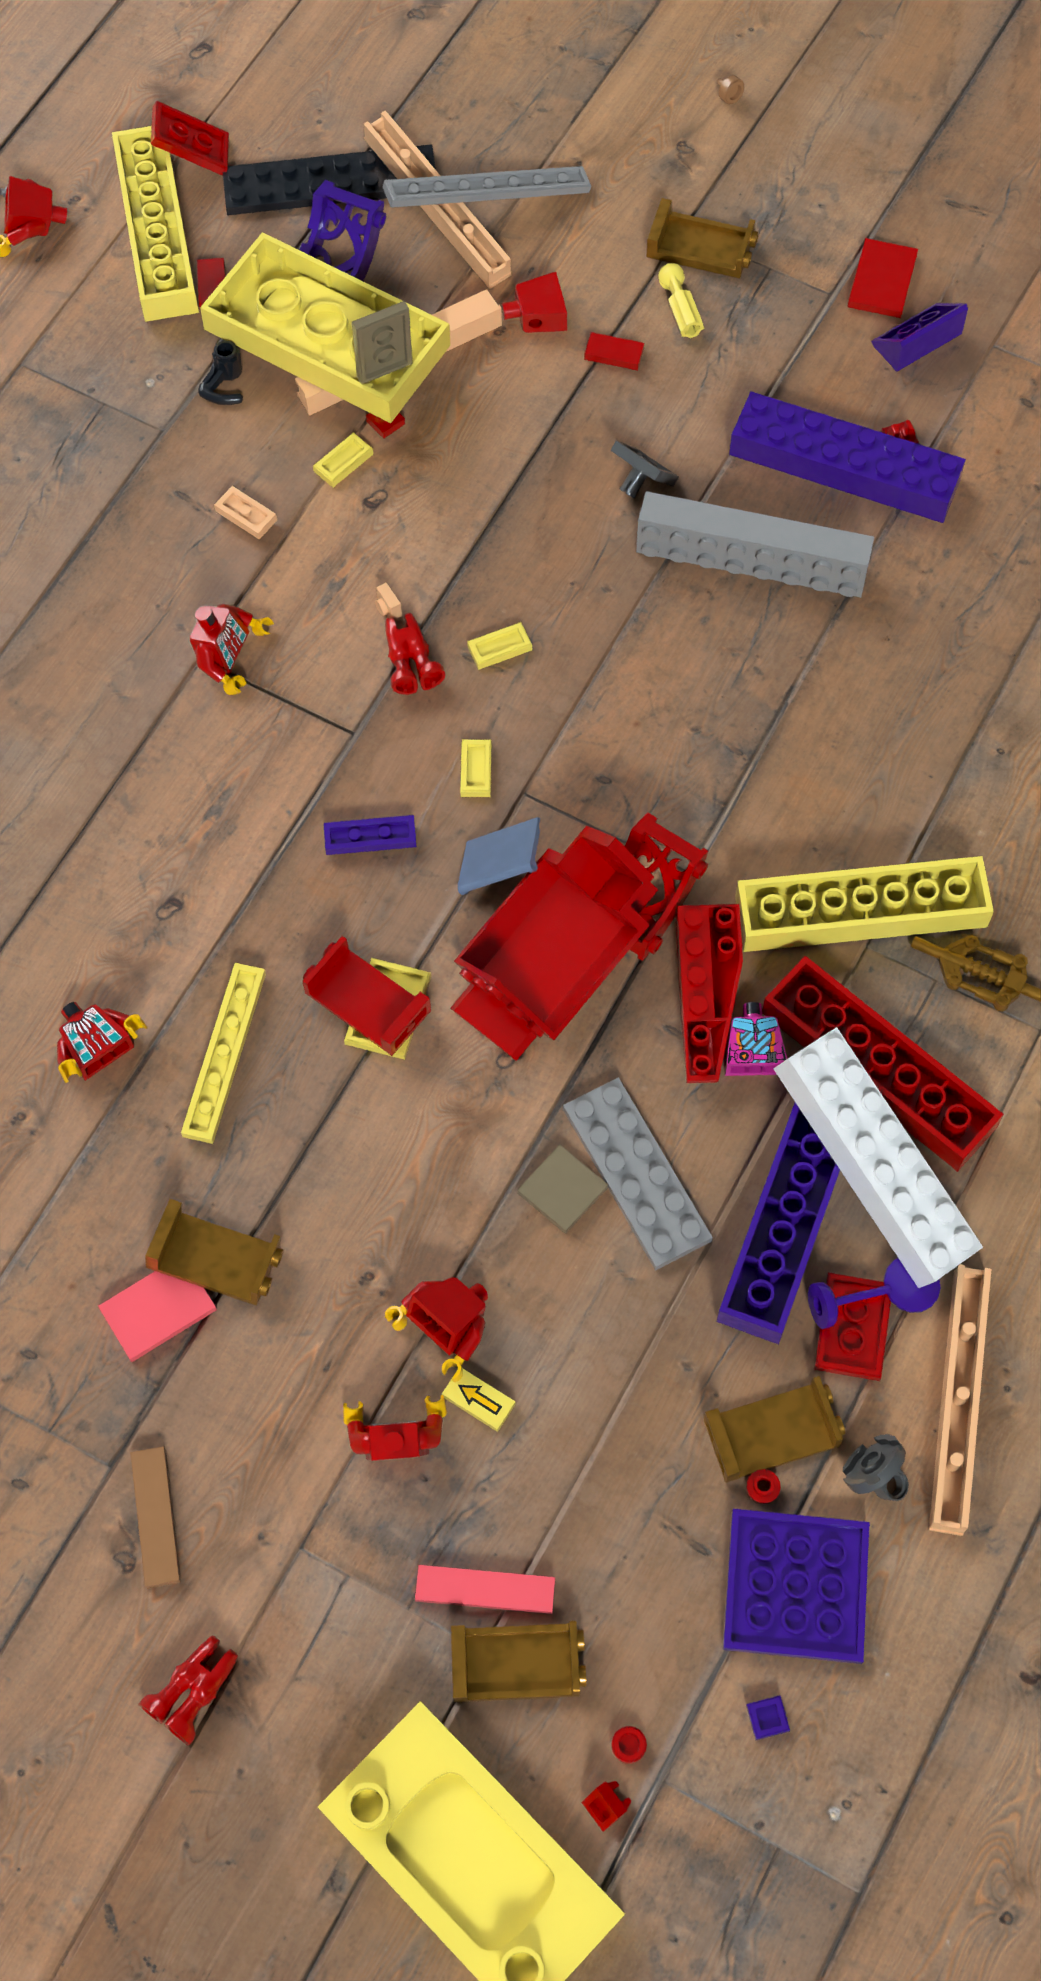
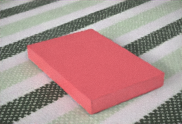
(154, 1312)

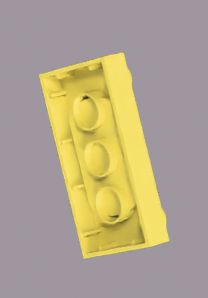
(302, 319)
(469, 1857)

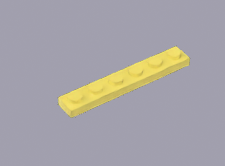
(223, 1053)

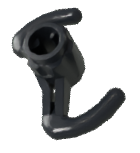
(225, 367)

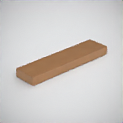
(155, 1517)

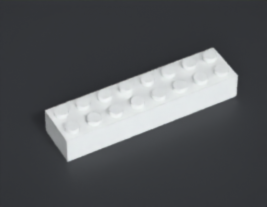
(878, 1158)

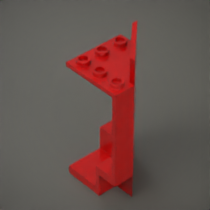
(553, 941)

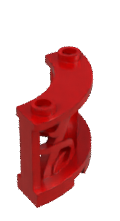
(641, 844)

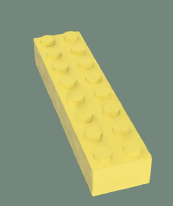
(154, 226)
(863, 903)

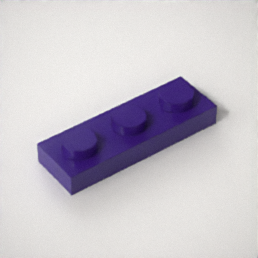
(370, 835)

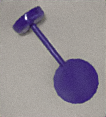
(897, 1285)

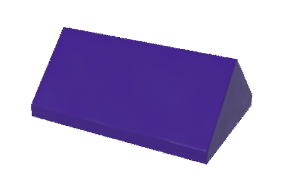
(921, 334)

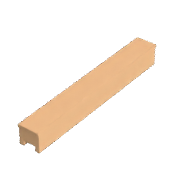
(452, 219)
(466, 320)
(960, 1401)

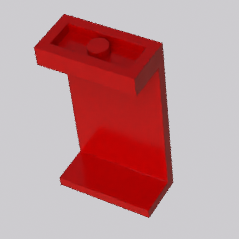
(365, 997)

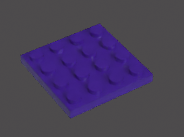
(797, 1586)

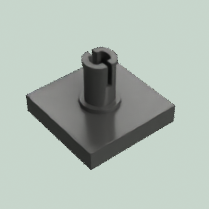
(642, 467)

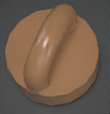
(730, 89)

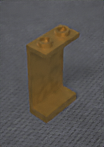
(212, 1255)
(774, 1430)

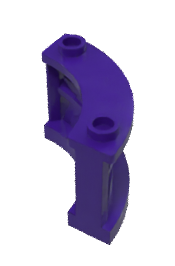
(326, 210)

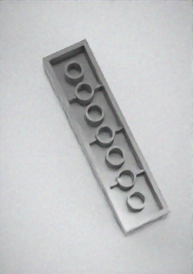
(753, 544)

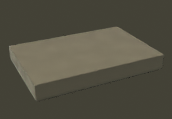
(382, 342)

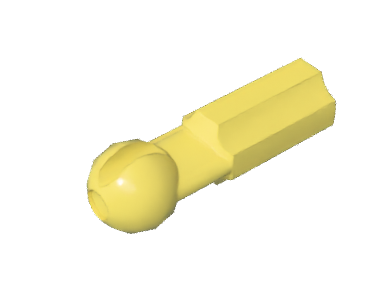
(681, 301)

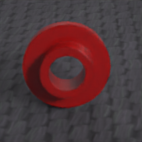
(756, 1494)

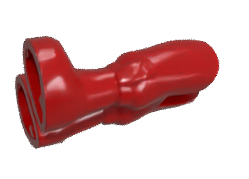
(408, 644)
(201, 1681)

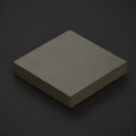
(562, 1189)

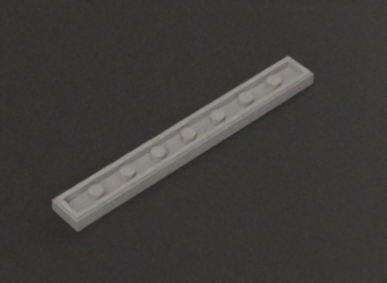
(486, 186)

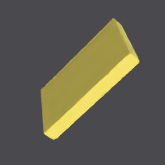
(408, 978)

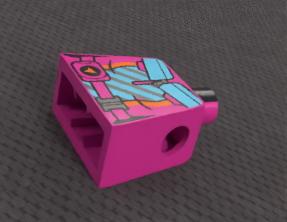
(754, 1043)

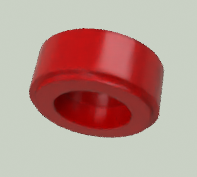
(629, 1744)

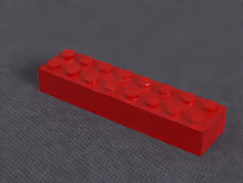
(918, 1088)

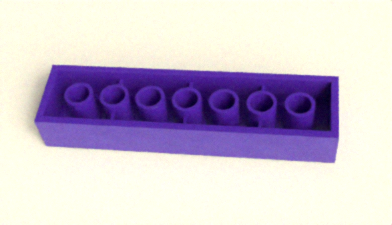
(846, 457)
(780, 1233)

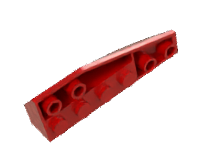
(708, 984)

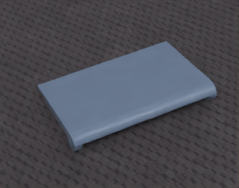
(499, 856)

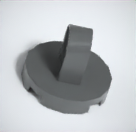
(875, 1466)

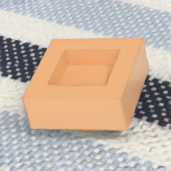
(388, 603)

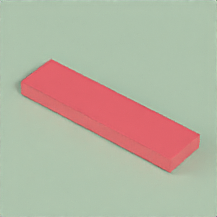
(485, 1589)

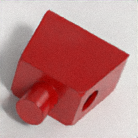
(538, 305)

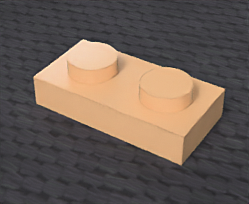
(245, 512)

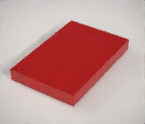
(189, 138)
(883, 278)
(859, 1336)

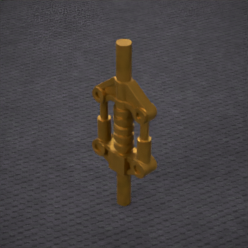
(954, 957)

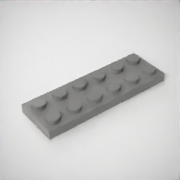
(637, 1173)

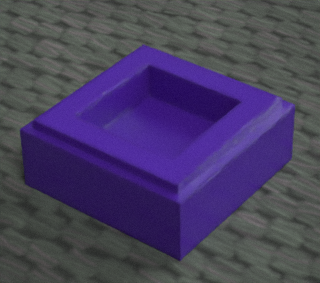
(767, 1717)

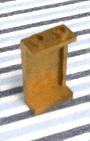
(700, 242)
(517, 1662)

